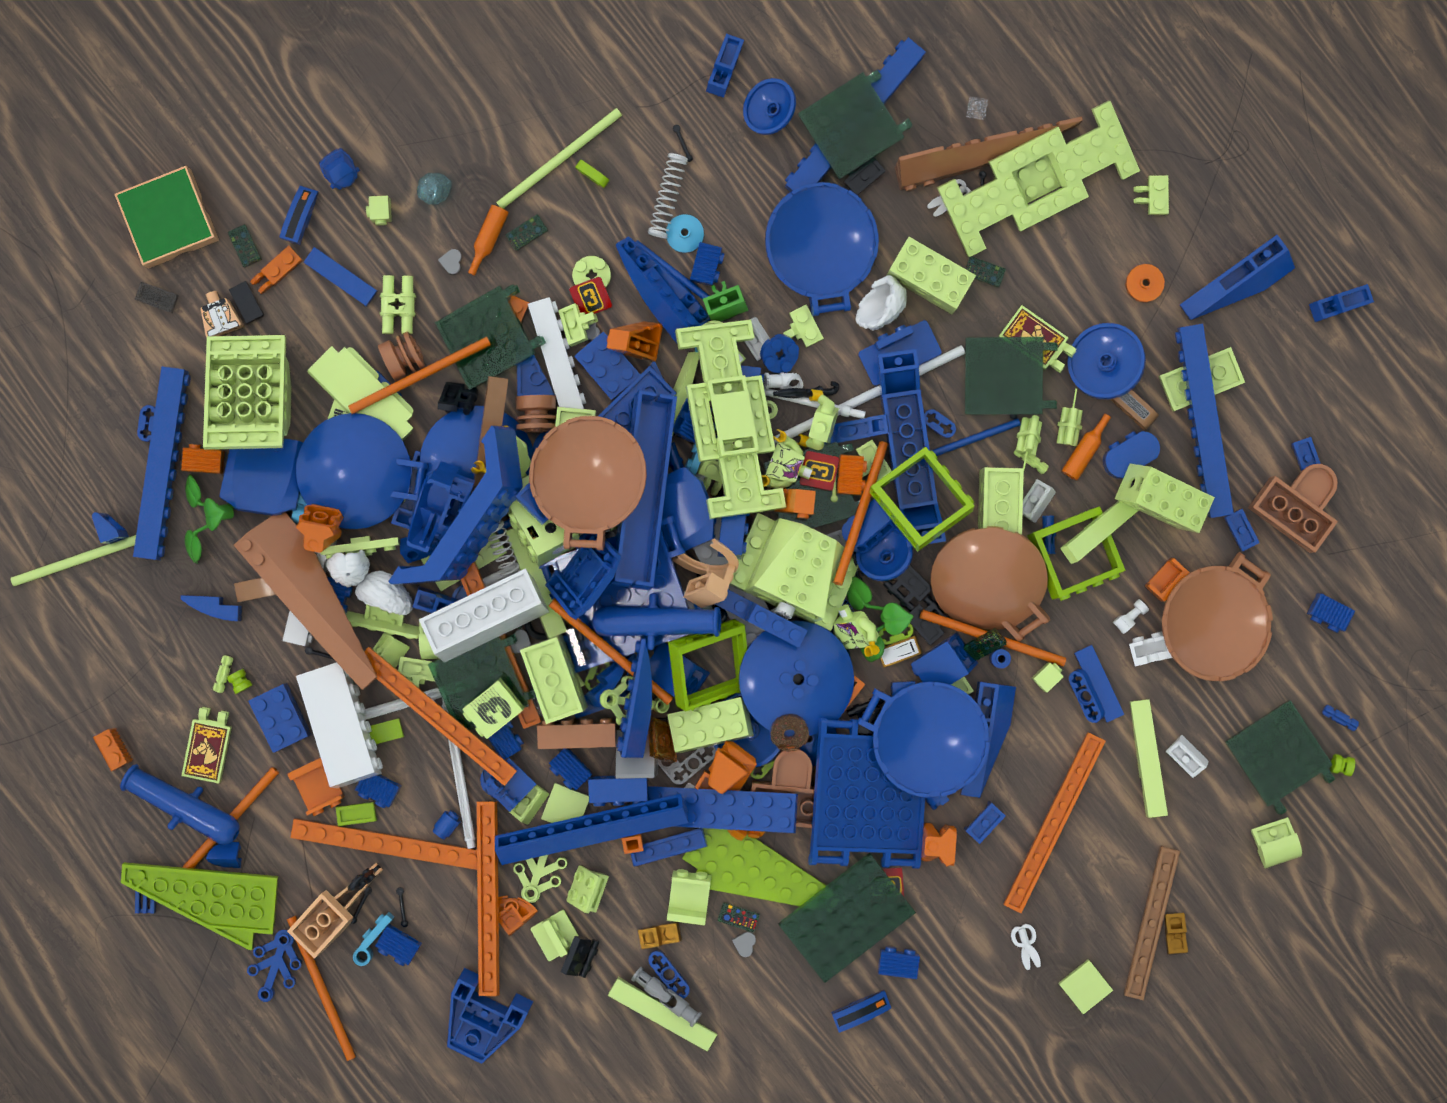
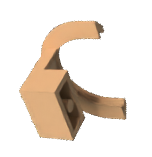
(715, 581)

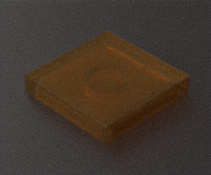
(661, 741)

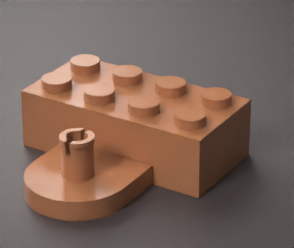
(1299, 507)
(792, 775)

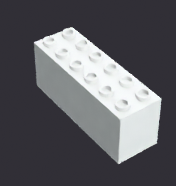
(484, 615)
(339, 725)

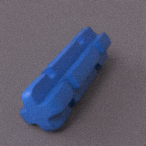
(1340, 717)

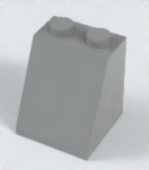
(636, 767)

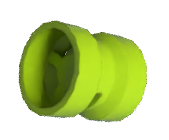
(239, 681)
(1342, 765)

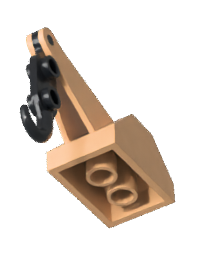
(327, 917)

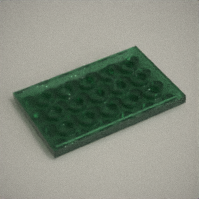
(847, 918)

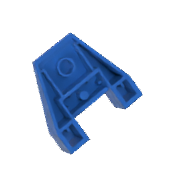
(479, 1023)

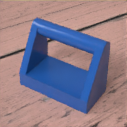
(108, 528)

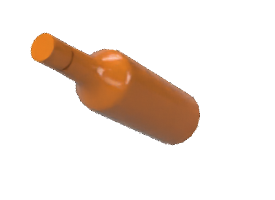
(488, 235)
(1085, 450)

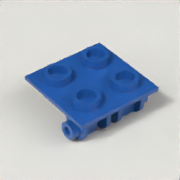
(513, 791)

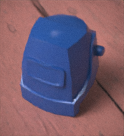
(339, 169)

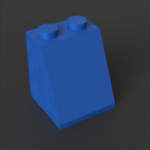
(944, 662)
(662, 673)

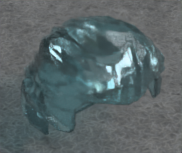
(434, 188)

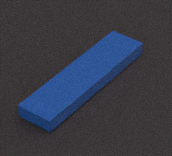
(340, 276)
(1090, 663)
(670, 847)

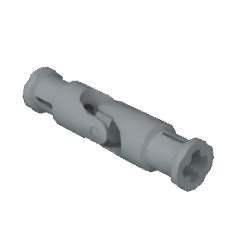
(656, 989)

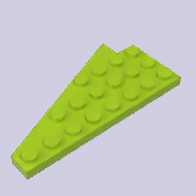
(752, 869)
(219, 900)

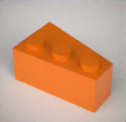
(636, 340)
(799, 502)

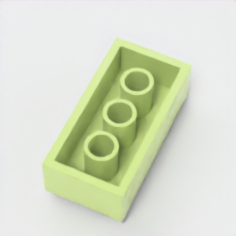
(710, 725)

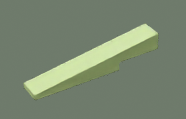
(685, 378)
(1097, 531)
(552, 621)
(1148, 759)
(652, 1008)

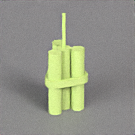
(1069, 425)
(1029, 436)

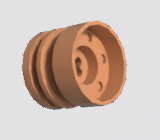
(401, 356)
(536, 413)

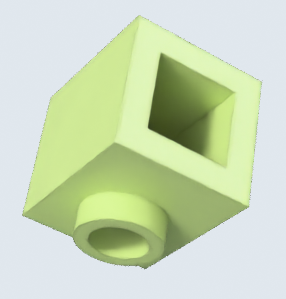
(379, 210)
(1048, 676)

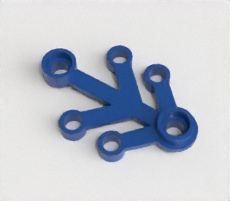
(276, 962)

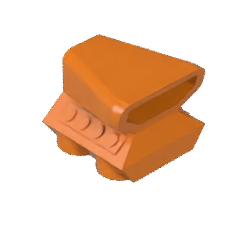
(319, 527)
(730, 768)
(939, 844)

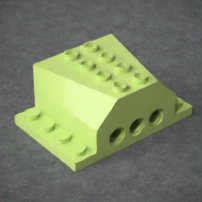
(246, 392)
(793, 567)

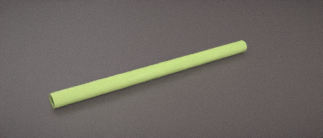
(559, 158)
(73, 561)

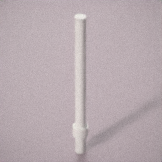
(844, 410)

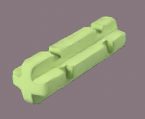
(1033, 462)
(223, 672)

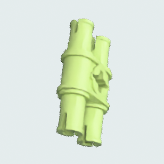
(405, 311)

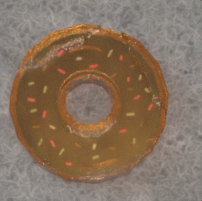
(785, 723)

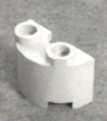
(1149, 649)

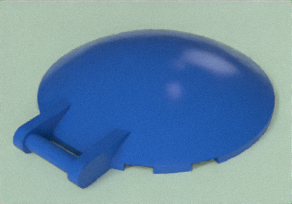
(822, 243)
(456, 442)
(357, 468)
(928, 738)

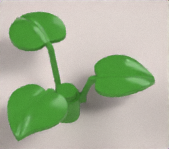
(213, 512)
(893, 615)

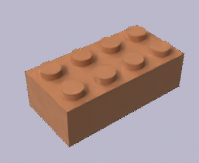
(577, 734)

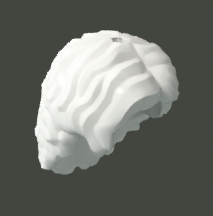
(882, 303)
(348, 568)
(378, 592)

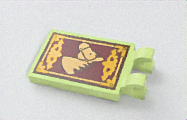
(1028, 324)
(207, 747)

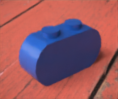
(1137, 449)
(873, 530)

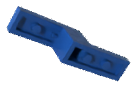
(763, 618)

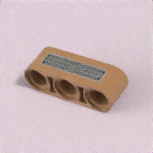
(1136, 409)

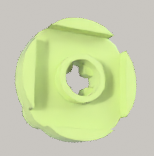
(589, 263)

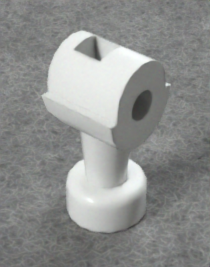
(1126, 622)

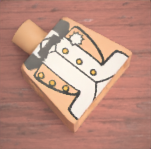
(219, 316)

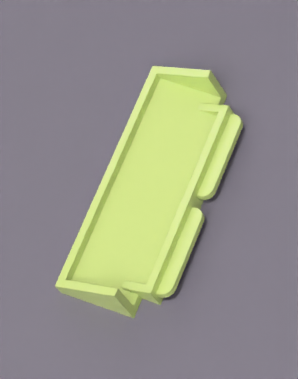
(351, 378)

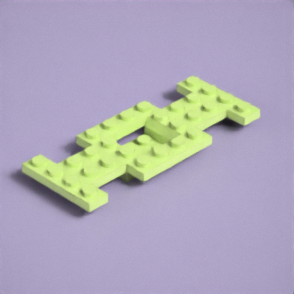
(1035, 171)
(739, 419)

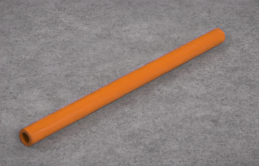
(419, 375)
(860, 514)
(976, 632)
(606, 648)
(236, 813)
(326, 999)

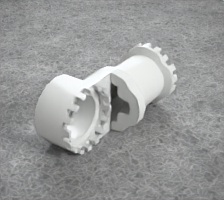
(781, 380)
(784, 610)

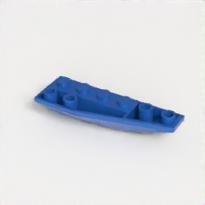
(1242, 280)
(660, 290)
(638, 706)
(997, 706)

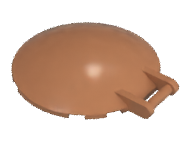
(587, 477)
(991, 580)
(1218, 620)

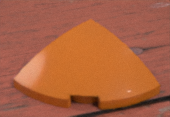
(514, 913)

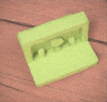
(587, 889)
(555, 935)

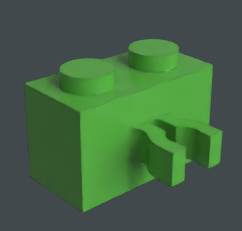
(725, 303)

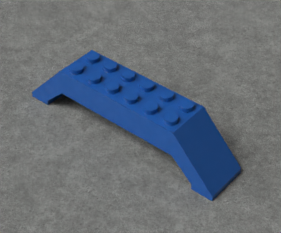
(907, 436)
(478, 516)

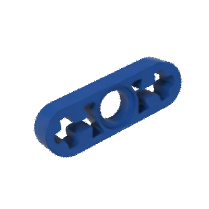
(1075, 684)
(682, 982)

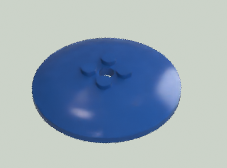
(769, 672)

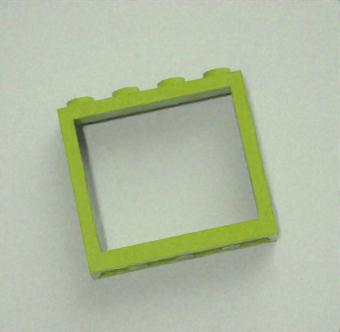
(897, 516)
(1110, 548)
(695, 641)

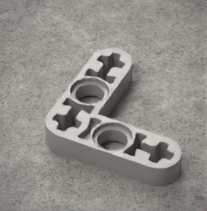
(669, 770)

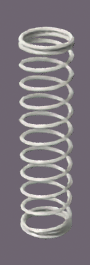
(674, 158)
(505, 549)

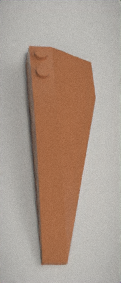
(938, 164)
(301, 583)

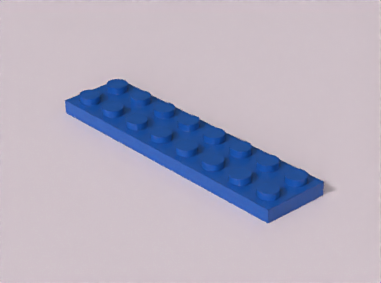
(735, 809)

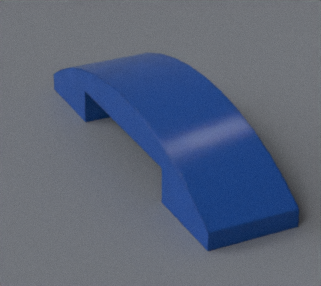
(860, 429)

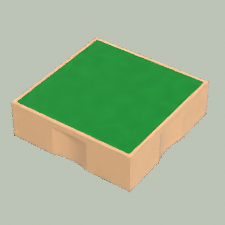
(166, 217)

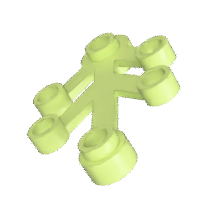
(615, 699)
(538, 871)

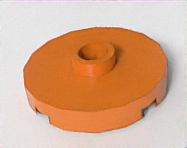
(1135, 285)

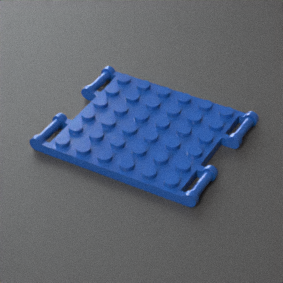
(666, 587)
(858, 804)

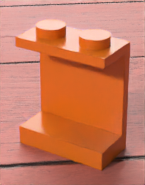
(314, 787)

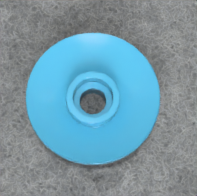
(685, 243)

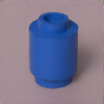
(994, 658)
(446, 824)

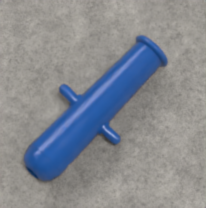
(655, 621)
(181, 806)

